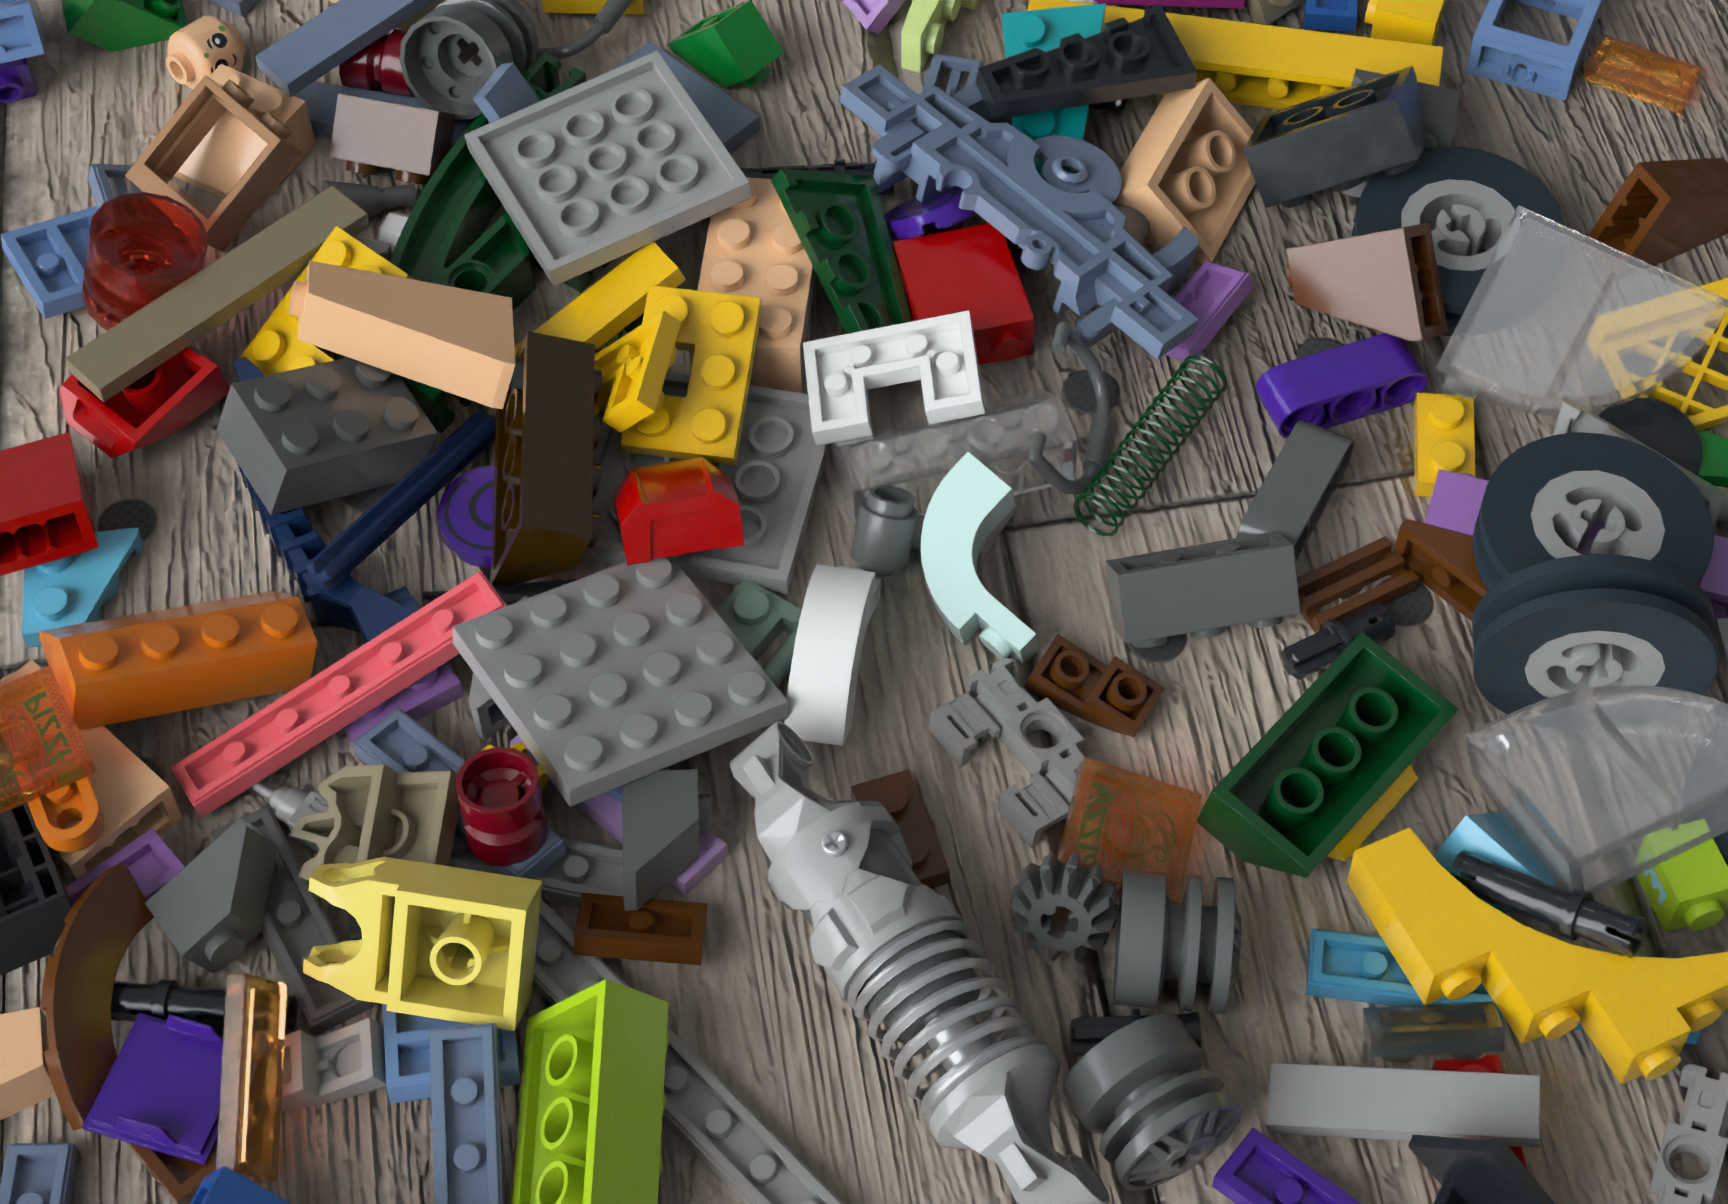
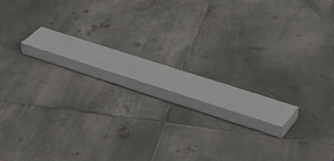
(698, 1103)

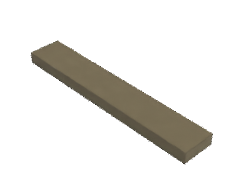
(213, 295)

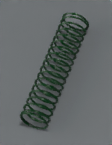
(1082, 497)

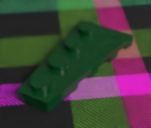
(847, 245)

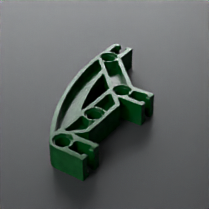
(445, 231)

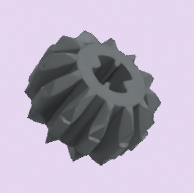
(1064, 906)

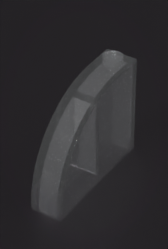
(1574, 323)
(1608, 778)

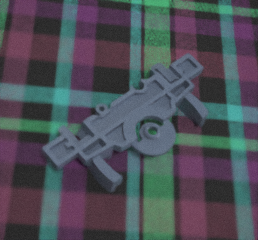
(1049, 215)

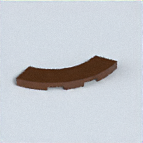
(81, 986)

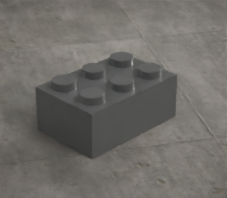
(323, 432)

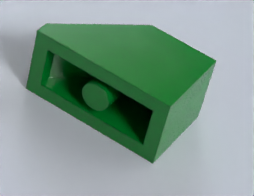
(730, 46)

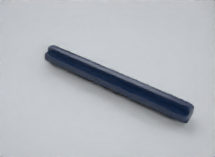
(401, 501)

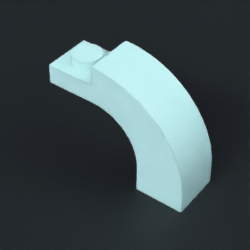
(954, 528)

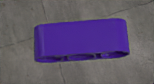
(1341, 383)

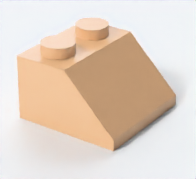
(233, 146)

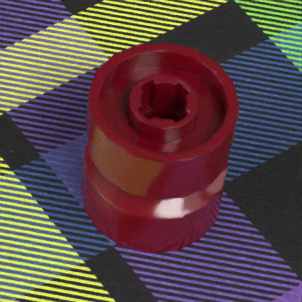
(377, 66)
(501, 806)

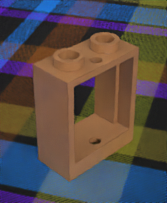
(184, 133)

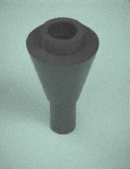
(373, 199)

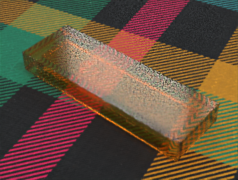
(252, 1077)

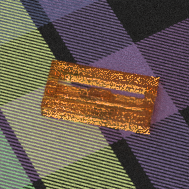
(1642, 74)

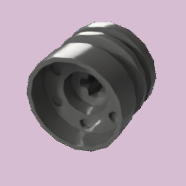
(460, 47)
(1175, 941)
(1151, 1101)

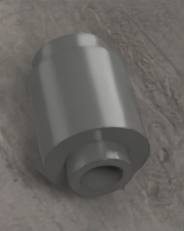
(884, 530)

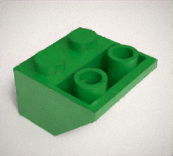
(123, 23)

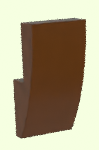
(1099, 693)

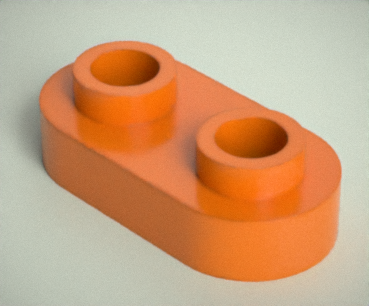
(66, 805)

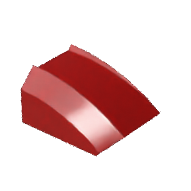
(148, 407)
(676, 510)

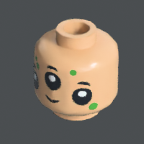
(201, 49)

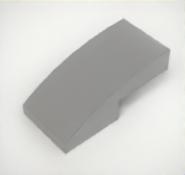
(332, 1065)

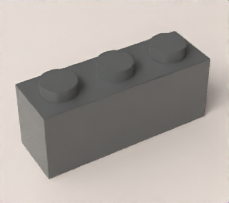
(1203, 589)

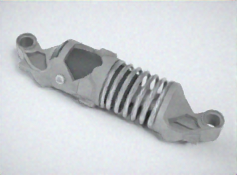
(906, 963)

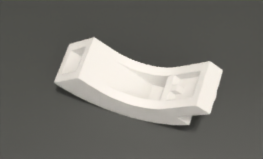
(829, 652)

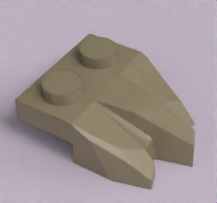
(382, 815)

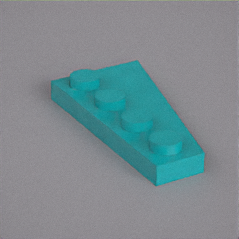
(1044, 31)

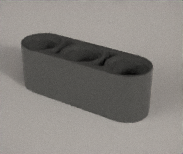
(1299, 485)

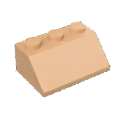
(1190, 169)

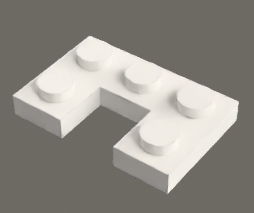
(929, 350)

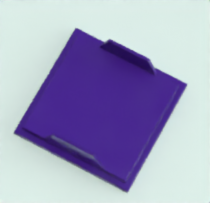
(163, 1089)

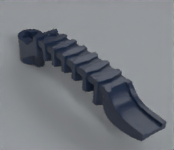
(293, 537)

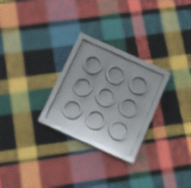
(607, 167)
(772, 478)
(618, 676)

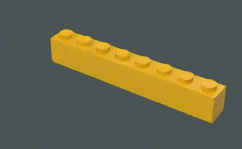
(1276, 63)

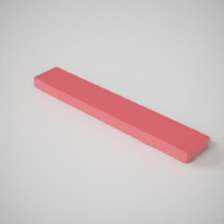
(332, 698)

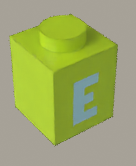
(1688, 888)

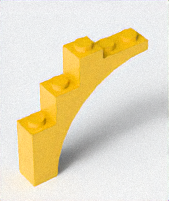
(1454, 941)

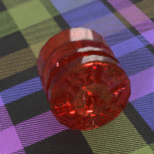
(139, 252)

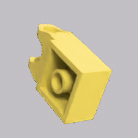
(432, 939)

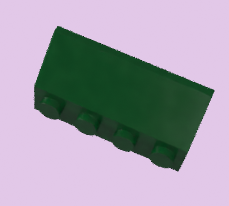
(1325, 761)

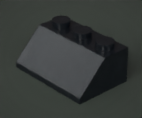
(1338, 139)

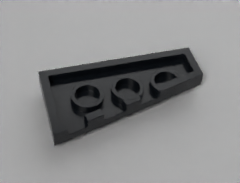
(1105, 67)

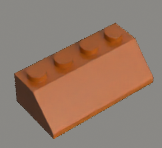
(181, 657)

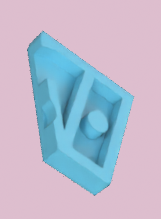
(76, 586)

